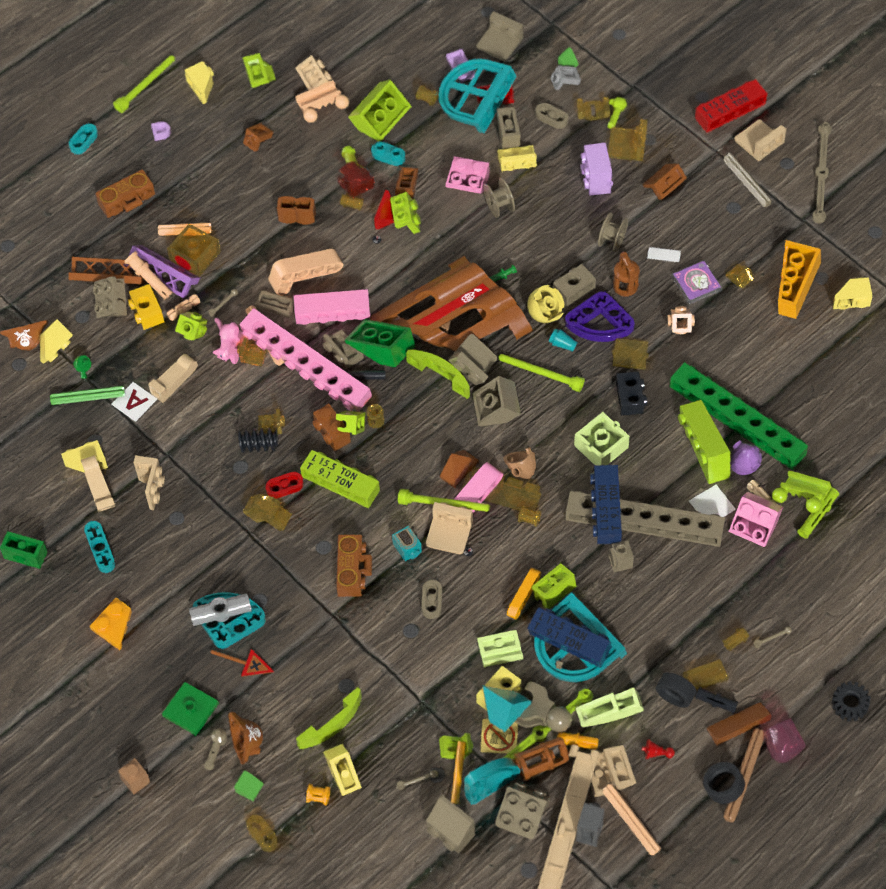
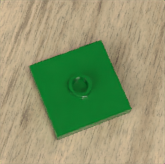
(190, 708)

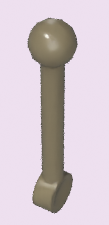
(212, 312)
(757, 643)
(401, 785)

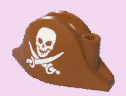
(25, 337)
(245, 737)

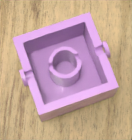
(596, 169)

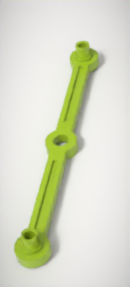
(584, 696)

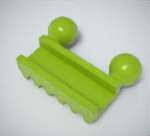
(809, 487)

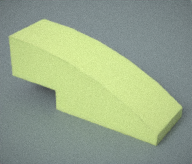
(610, 708)

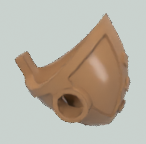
(521, 463)

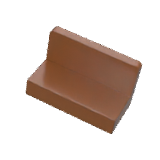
(665, 180)

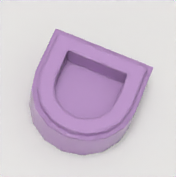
(161, 130)

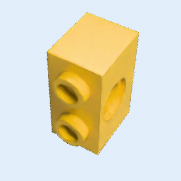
(142, 298)

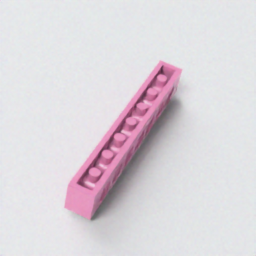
(256, 321)

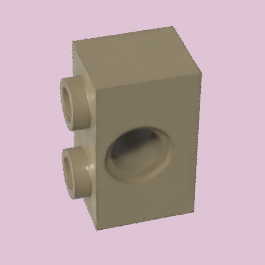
(508, 127)
(583, 281)

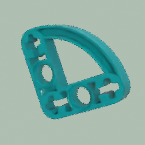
(228, 629)
(489, 779)

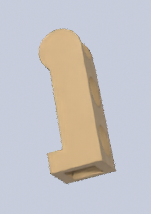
(172, 378)
(97, 484)

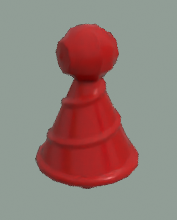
(653, 750)

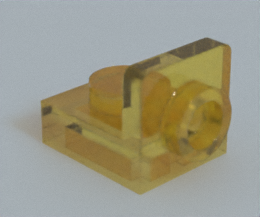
(251, 353)
(272, 421)

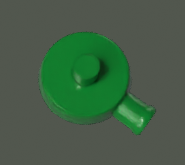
(82, 365)

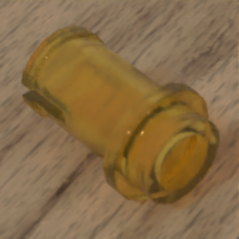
(352, 202)
(736, 638)

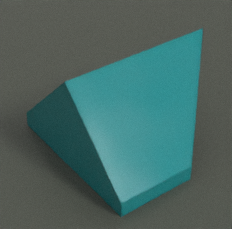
(504, 706)

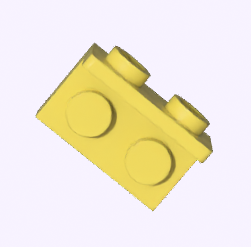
(517, 158)

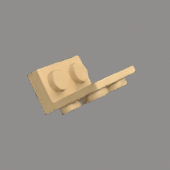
(760, 139)
(150, 472)

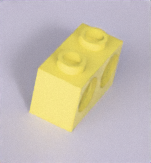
(499, 678)

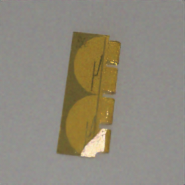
(511, 493)

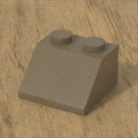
(496, 402)
(450, 825)

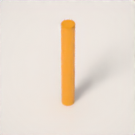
(458, 772)

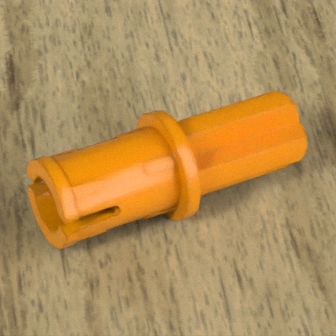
(579, 740)

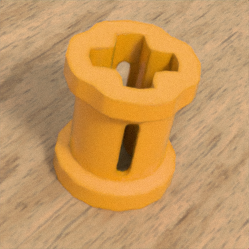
(318, 794)

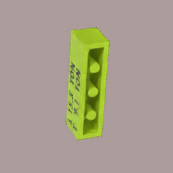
(340, 478)

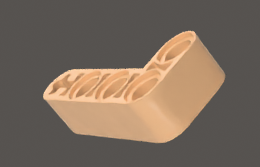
(303, 267)

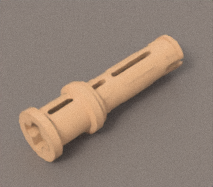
(142, 269)

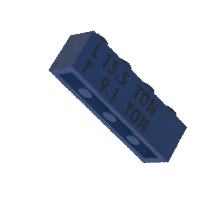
(607, 504)
(570, 637)

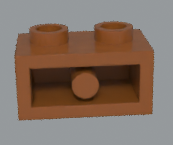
(326, 423)

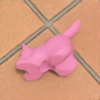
(230, 338)

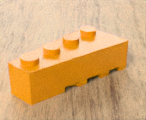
(798, 273)

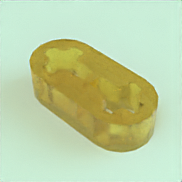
(265, 830)

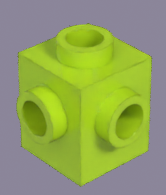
(191, 325)

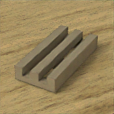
(274, 306)

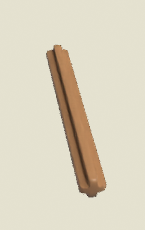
(746, 770)

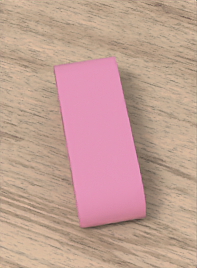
(481, 484)

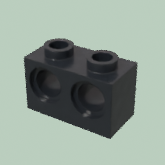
(629, 393)

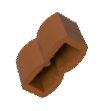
(296, 210)

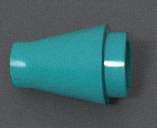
(562, 340)

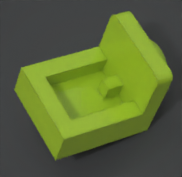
(448, 745)

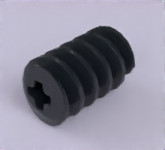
(258, 440)

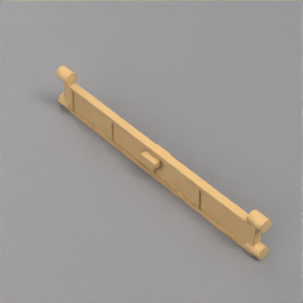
(568, 819)

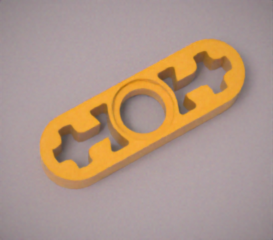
(523, 593)

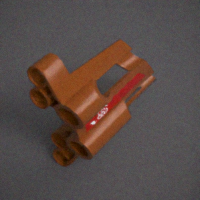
(455, 293)

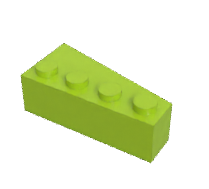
(706, 441)

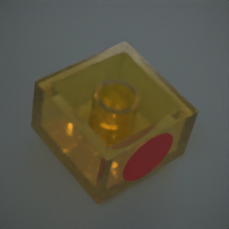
(194, 250)

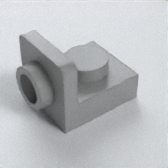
(565, 75)

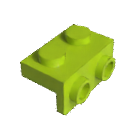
(405, 212)

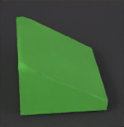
(567, 58)
(248, 786)

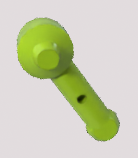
(619, 105)

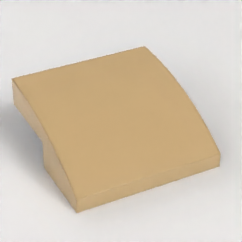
(613, 769)

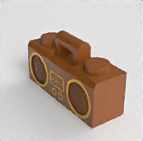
(125, 194)
(348, 565)

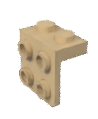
(449, 528)

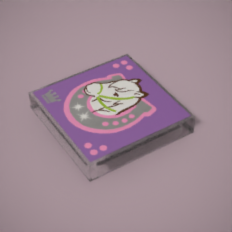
(696, 282)

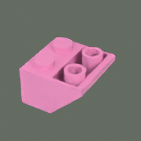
(468, 175)
(755, 519)

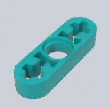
(100, 539)

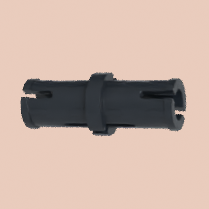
(716, 700)

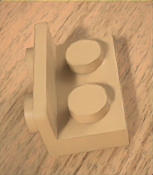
(313, 73)

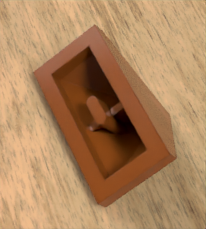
(457, 467)

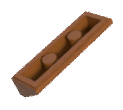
(739, 723)

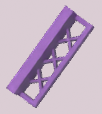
(166, 266)

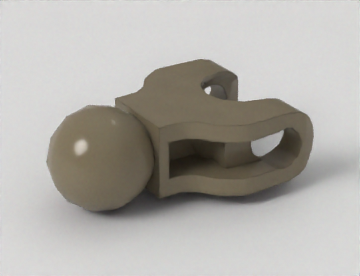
(543, 711)

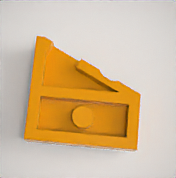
(113, 623)

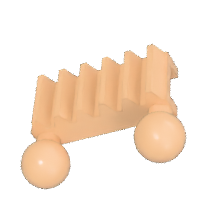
(320, 96)

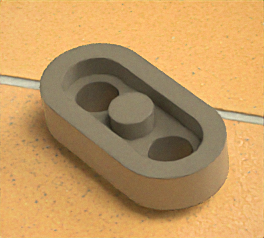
(552, 115)
(431, 600)

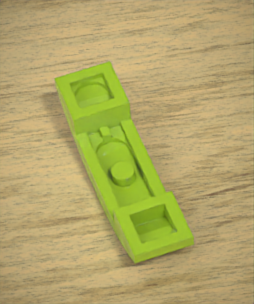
(421, 359)
(312, 737)

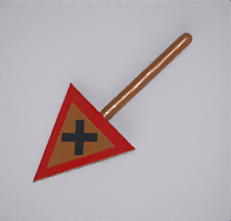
(253, 665)

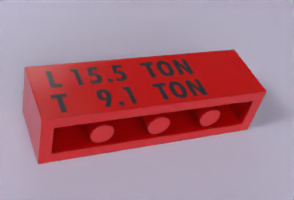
(730, 105)

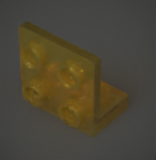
(628, 143)

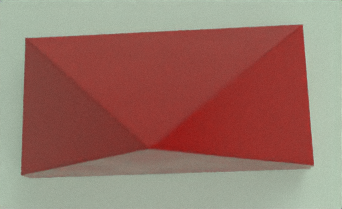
(384, 213)

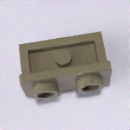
(342, 352)

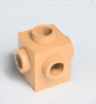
(683, 326)

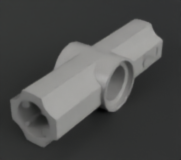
(208, 613)

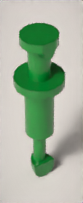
(503, 274)

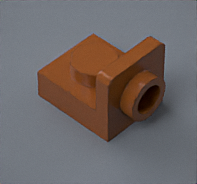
(256, 135)

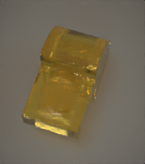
(268, 509)

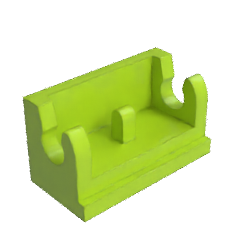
(354, 421)
(554, 586)

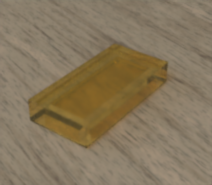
(706, 675)

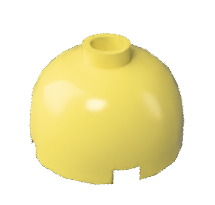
(545, 304)

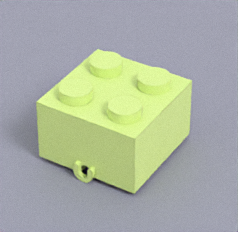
(601, 440)

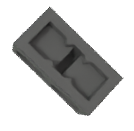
(590, 824)

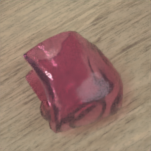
(784, 741)

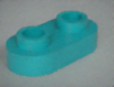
(80, 141)
(387, 153)

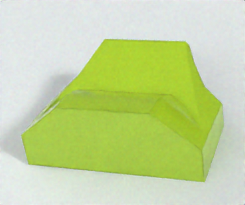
(258, 70)

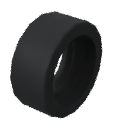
(676, 689)
(714, 773)

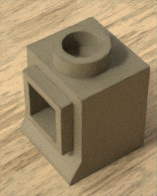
(621, 556)

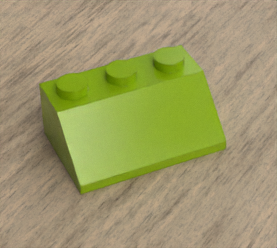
(380, 110)

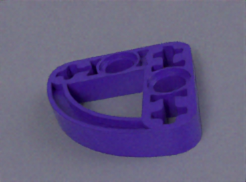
(604, 309)

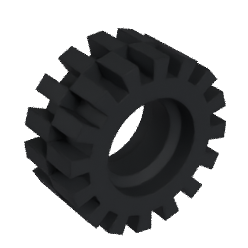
(851, 712)

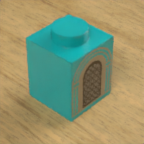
(407, 543)

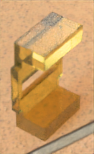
(602, 109)

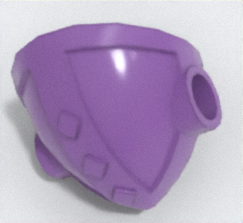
(745, 458)

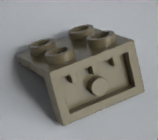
(501, 37)

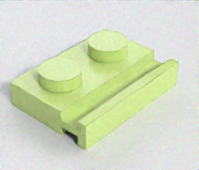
(500, 648)

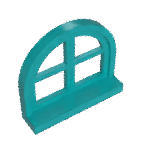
(492, 97)
(573, 604)

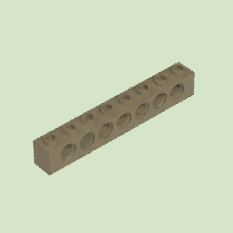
(653, 525)

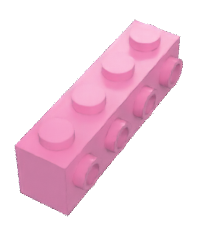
(331, 306)

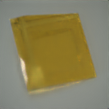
(740, 275)

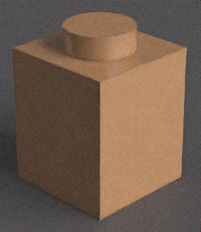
(134, 776)

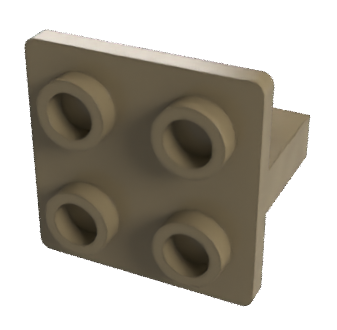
(110, 297)

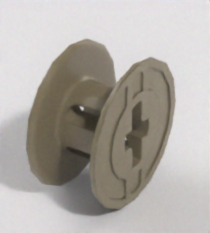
(499, 197)
(612, 232)

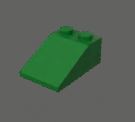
(382, 341)

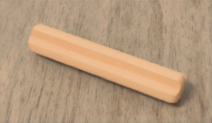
(176, 229)

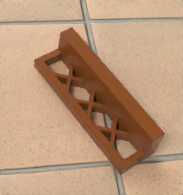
(95, 276)

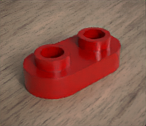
(284, 485)

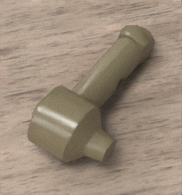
(219, 739)

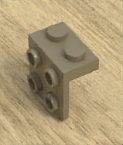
(473, 359)
(522, 810)

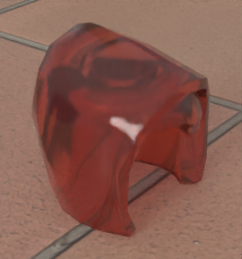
(356, 180)

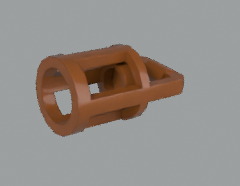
(627, 272)
(546, 754)

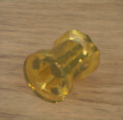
(427, 95)
(378, 417)
(529, 516)

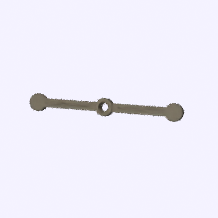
(824, 130)

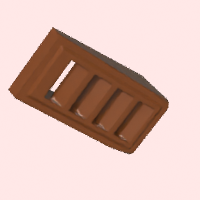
(407, 183)

